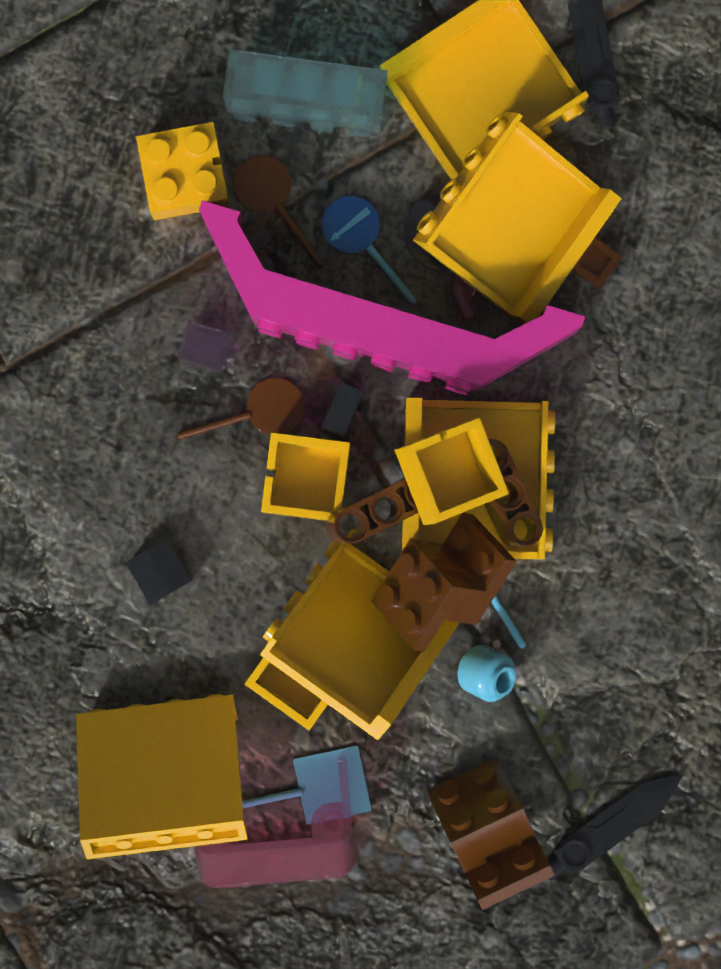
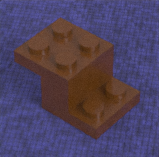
(443, 581)
(490, 833)

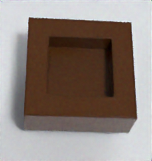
(596, 263)

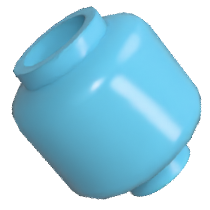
(486, 673)

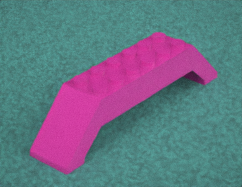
(374, 330)

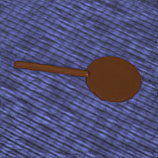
(263, 187)
(271, 406)

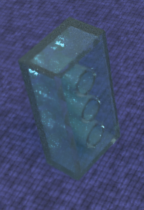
(305, 92)

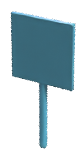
(320, 783)

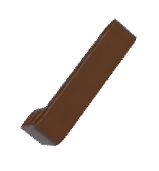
(403, 506)

